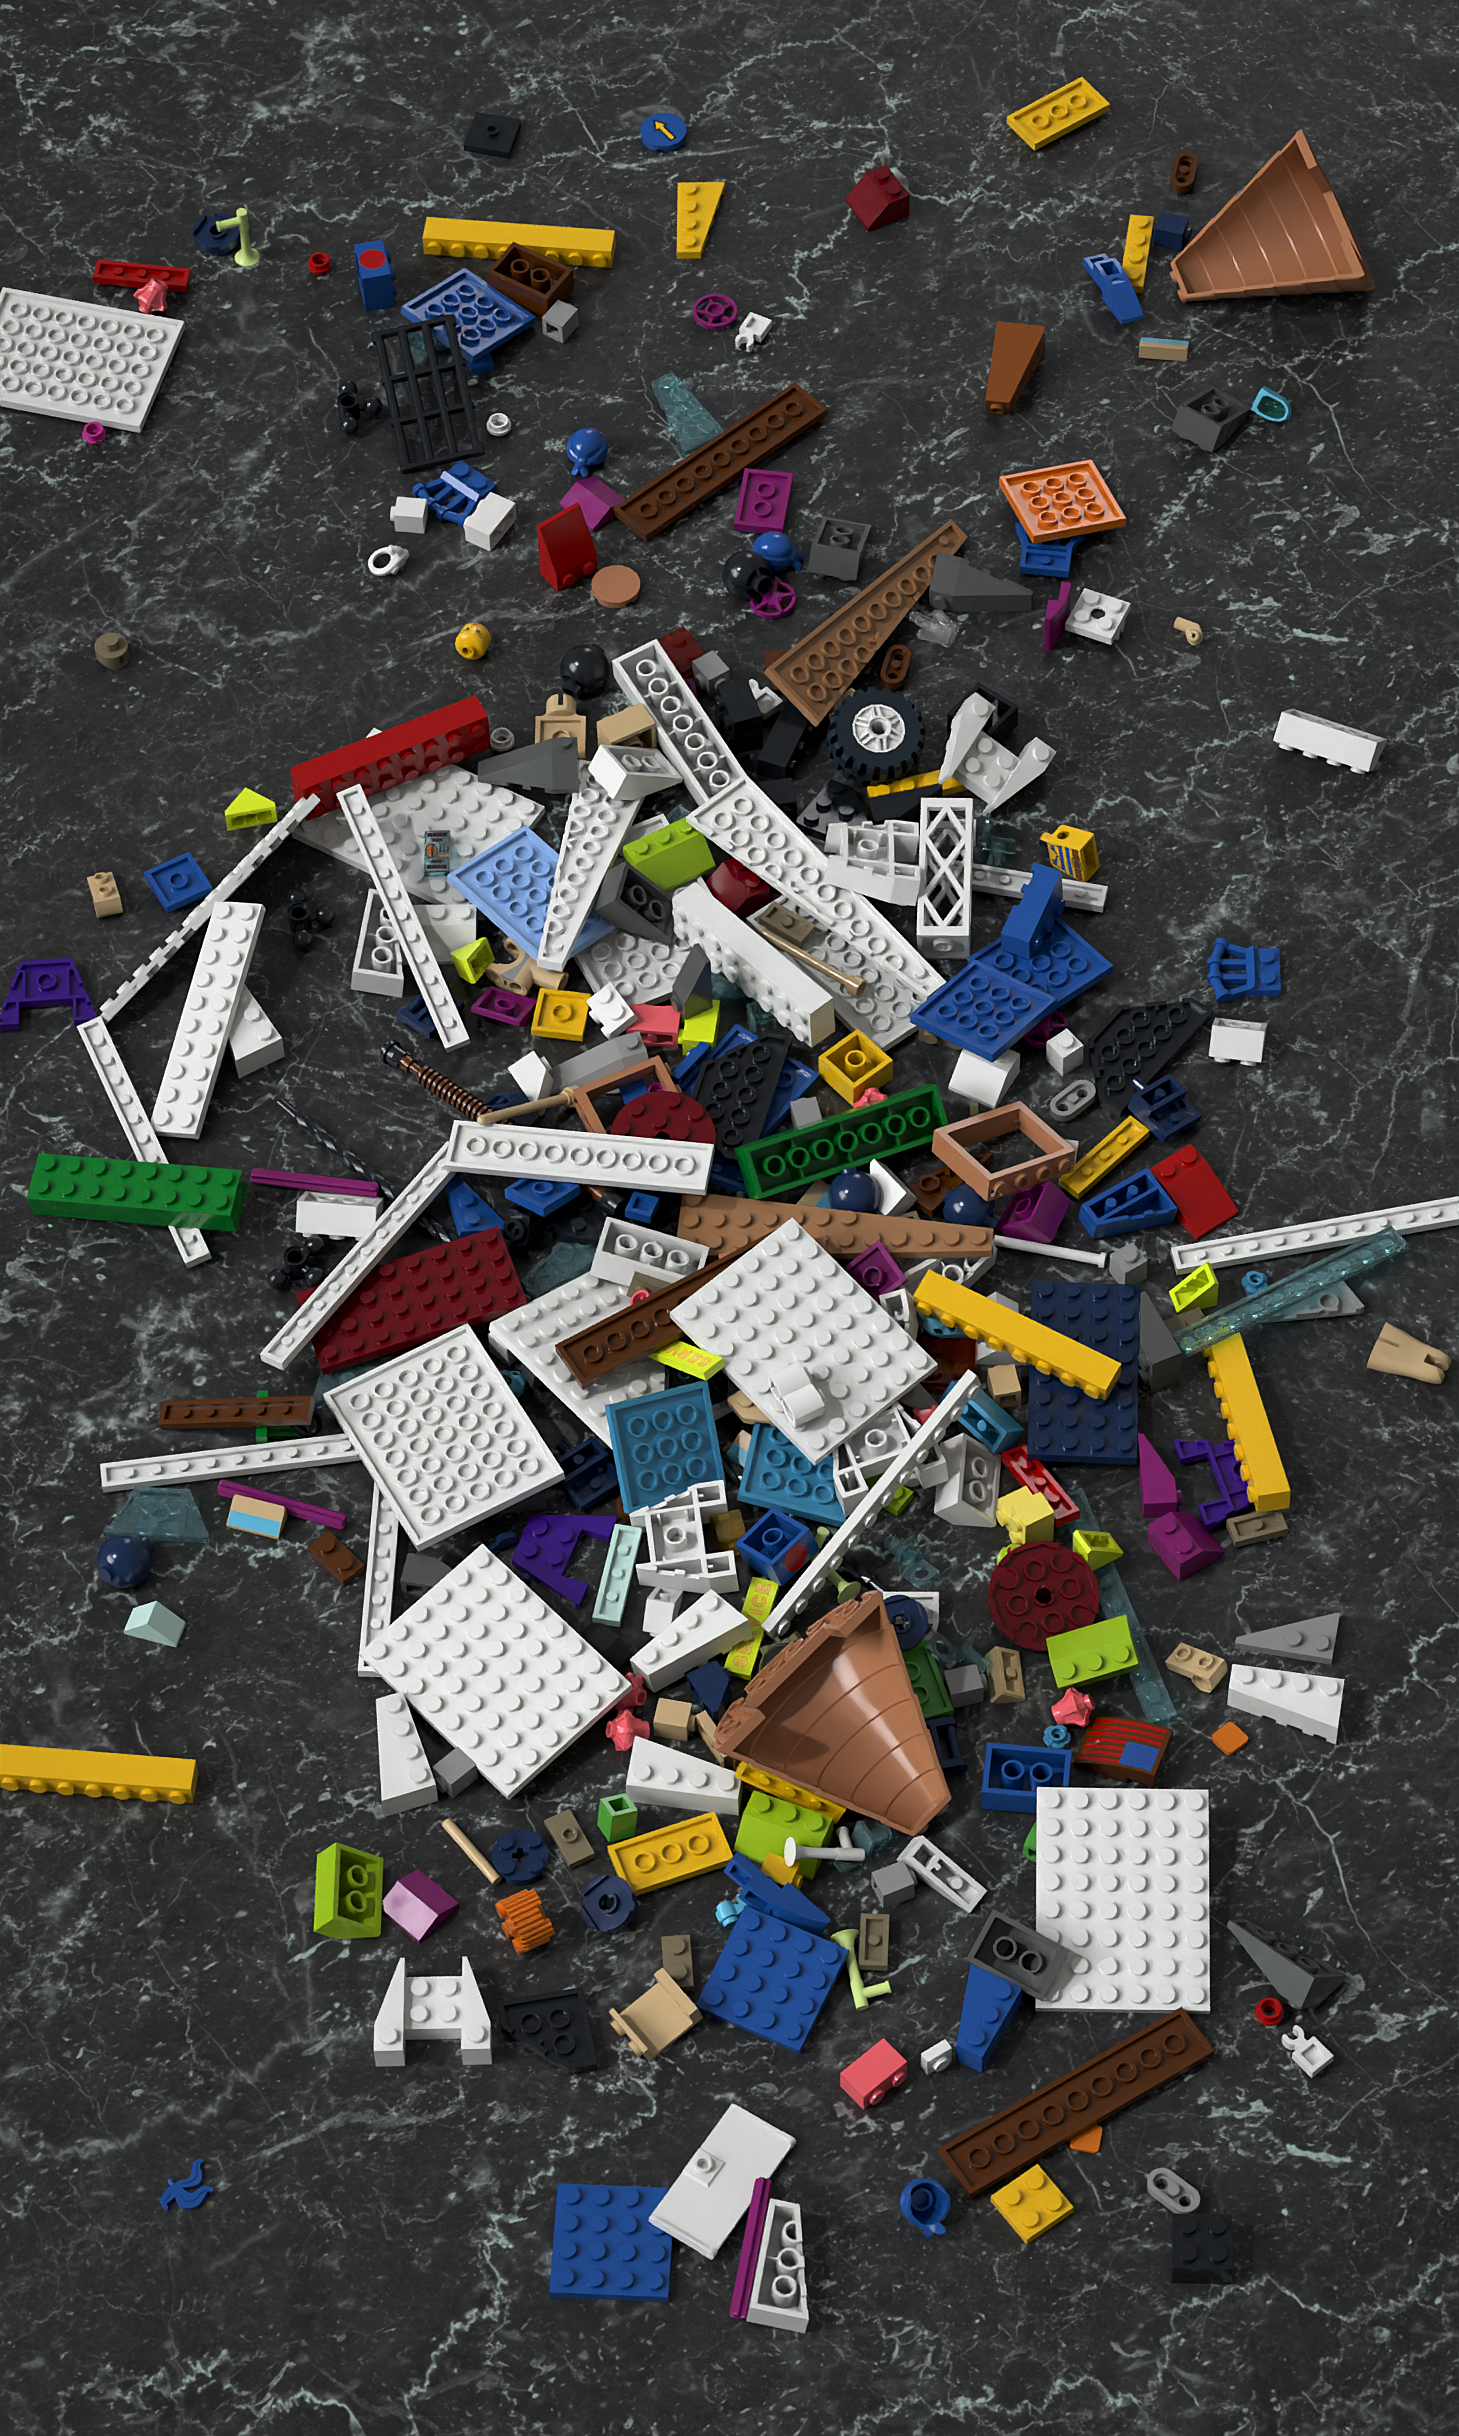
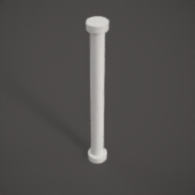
(1050, 1250)

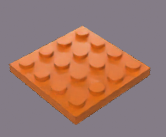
(1062, 501)

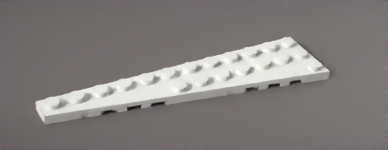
(773, 848)
(588, 850)
(204, 910)

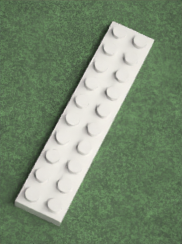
(207, 1019)
(580, 1157)

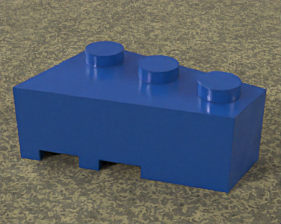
(1036, 912)
(1128, 1207)
(985, 2016)

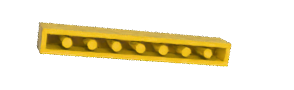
(492, 239)
(1017, 1335)
(1248, 1424)
(98, 1774)

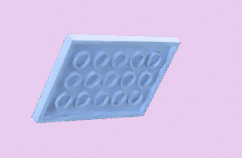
(514, 888)

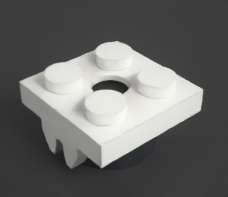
(1098, 617)

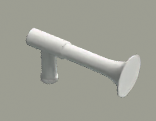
(846, 1852)

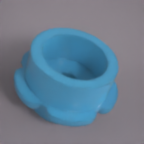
(1249, 1286)
(1056, 1743)

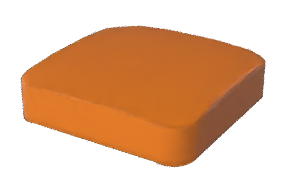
(1229, 1738)
(1088, 2141)

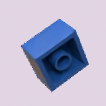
(375, 275)
(777, 1546)

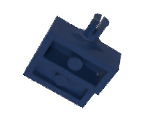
(1163, 1107)
(587, 1473)

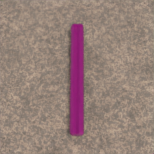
(314, 1183)
(293, 1507)
(750, 2248)

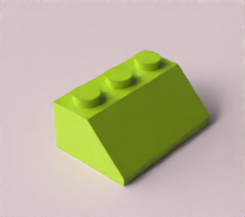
(671, 855)
(1093, 1653)
(771, 1821)
(348, 1893)

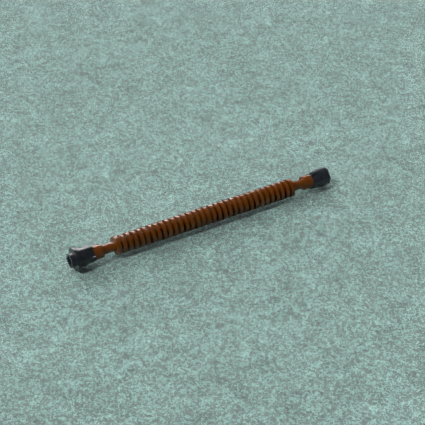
(469, 1105)

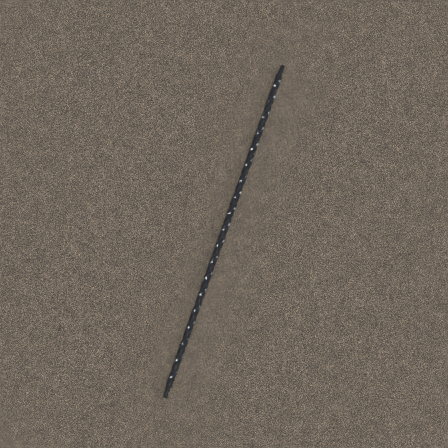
(444, 1235)

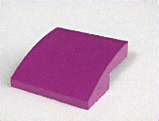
(1056, 616)

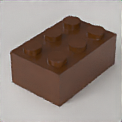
(531, 279)

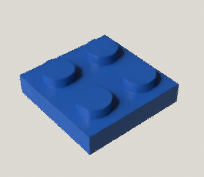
(178, 882)
(541, 1195)

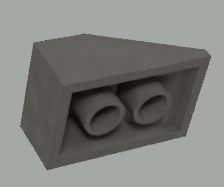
(1210, 418)
(839, 548)
(636, 904)
(1158, 1352)
(1018, 1954)

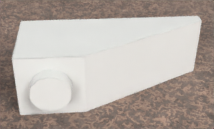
(941, 1873)

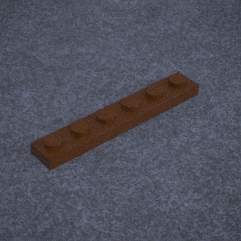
(236, 1412)

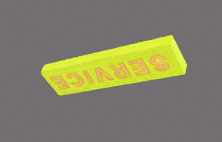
(689, 1359)
(756, 1609)

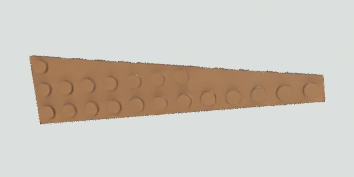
(834, 653)
(733, 1222)

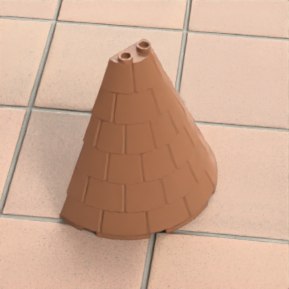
(1276, 237)
(843, 1720)

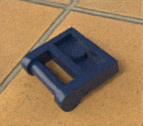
(422, 1020)
(948, 1724)

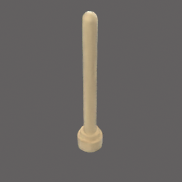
(853, 984)
(564, 1099)

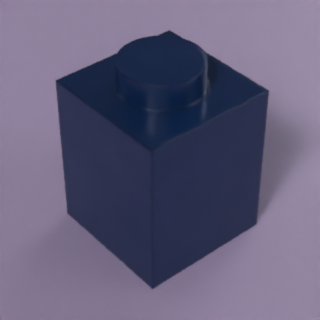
(1172, 231)

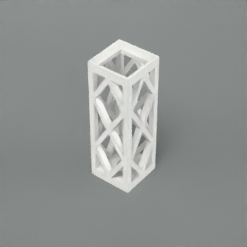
(945, 940)

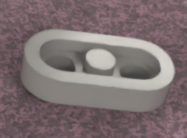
(1071, 1102)
(1175, 2192)

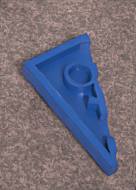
(469, 1210)

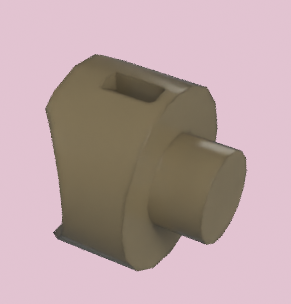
(110, 649)

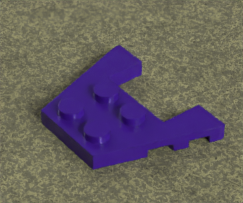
(46, 984)
(1227, 1476)
(550, 1545)

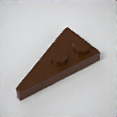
(933, 1187)

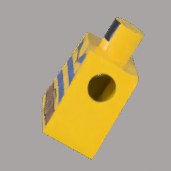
(1072, 851)

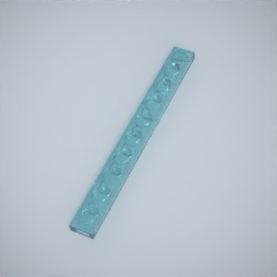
(1289, 1291)
(1115, 1603)

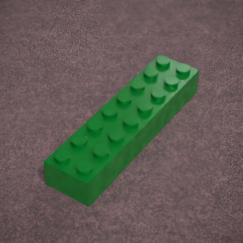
(841, 1141)
(137, 1192)

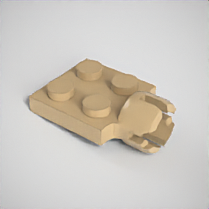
(562, 722)

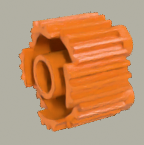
(525, 1920)

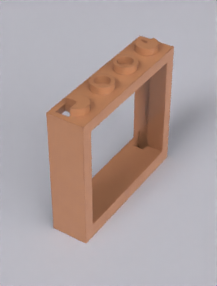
(583, 1094)
(953, 1138)

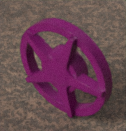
(714, 311)
(774, 600)
(1045, 1029)

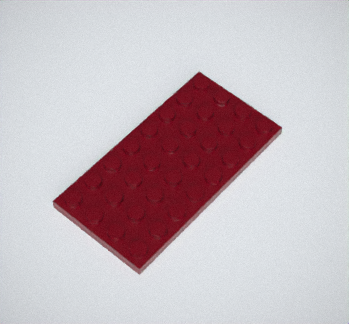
(419, 1300)

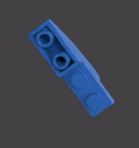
(1115, 287)
(767, 1897)

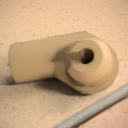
(1191, 629)

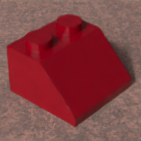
(879, 199)
(739, 888)

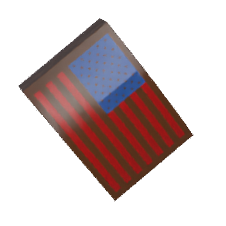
(1124, 1749)

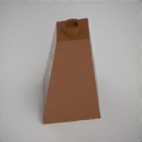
(1013, 361)

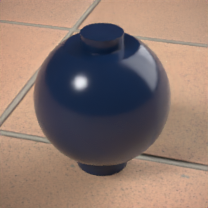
(854, 1192)
(968, 1208)
(125, 1560)

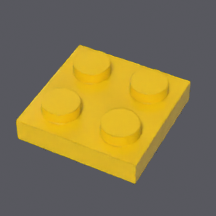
(560, 1014)
(1032, 2204)

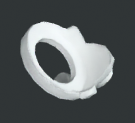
(398, 559)

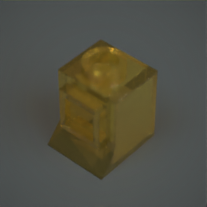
(728, 1529)

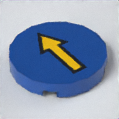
(663, 132)

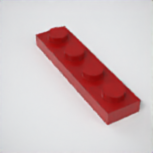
(139, 275)
(1038, 1480)

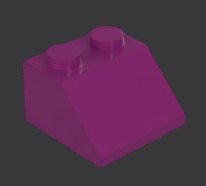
(1034, 1213)
(1182, 1543)

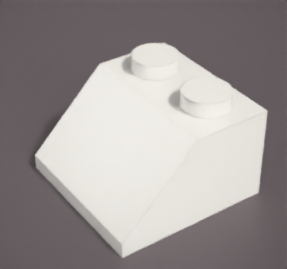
(1237, 1041)
(985, 1080)

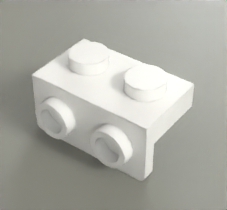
(611, 1010)

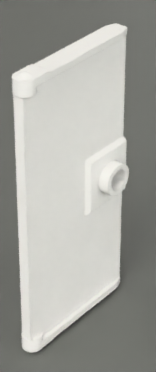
(720, 2180)

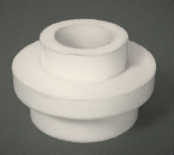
(498, 424)
(502, 739)

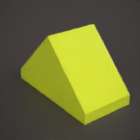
(250, 810)
(473, 959)
(1196, 1290)
(1096, 1548)

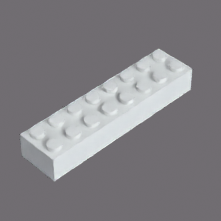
(680, 721)
(754, 965)

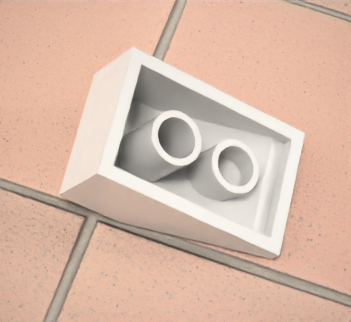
(632, 771)

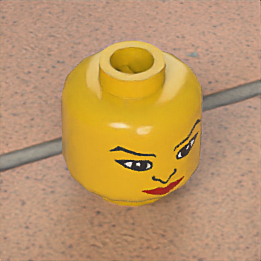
(473, 641)

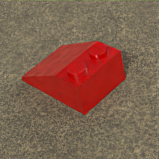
(566, 548)
(1194, 1191)

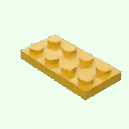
(1058, 113)
(671, 1853)

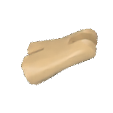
(1406, 1356)

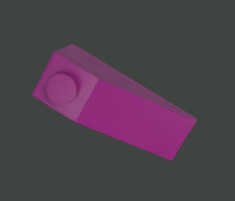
(1156, 1482)

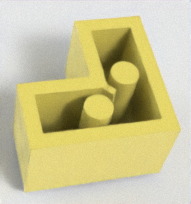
(1026, 1516)

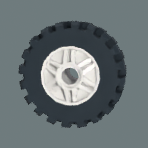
(875, 737)

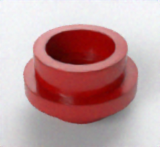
(319, 263)
(1269, 2004)

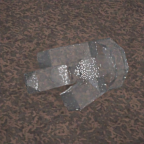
(936, 629)

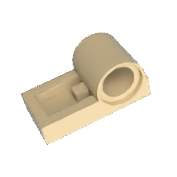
(105, 894)
(1202, 1667)

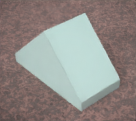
(155, 1624)

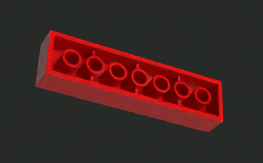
(394, 755)

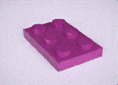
(763, 501)

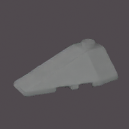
(600, 1062)

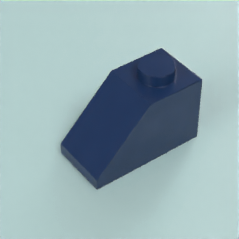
(509, 1099)
(711, 1689)

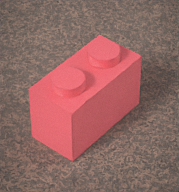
(656, 1024)
(874, 2074)

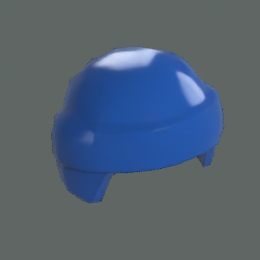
(585, 449)
(778, 551)
(925, 2205)

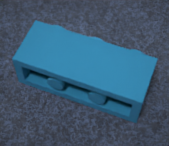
(988, 1422)

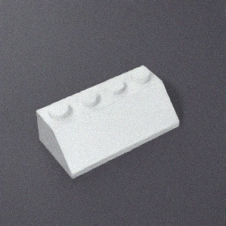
(1329, 740)

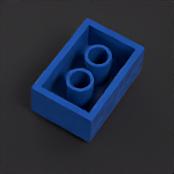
(1017, 1771)

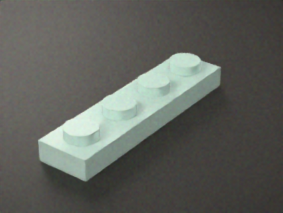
(617, 1575)

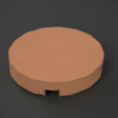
(616, 586)

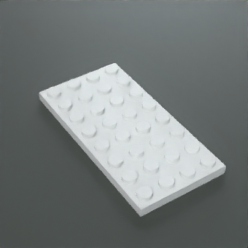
(886, 1003)

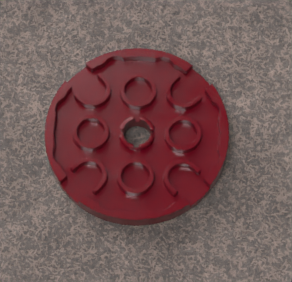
(663, 1115)
(1036, 1568)

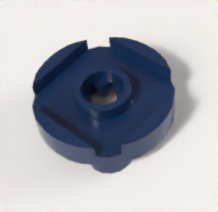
(215, 244)
(915, 1614)
(520, 1842)
(623, 1909)

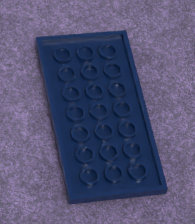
(1063, 1418)

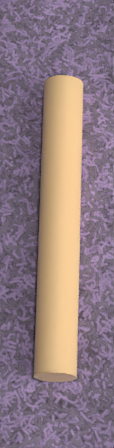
(471, 1851)

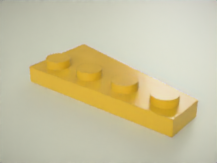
(695, 216)

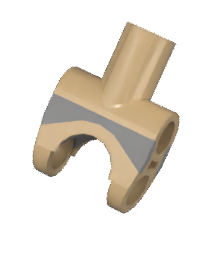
(523, 973)

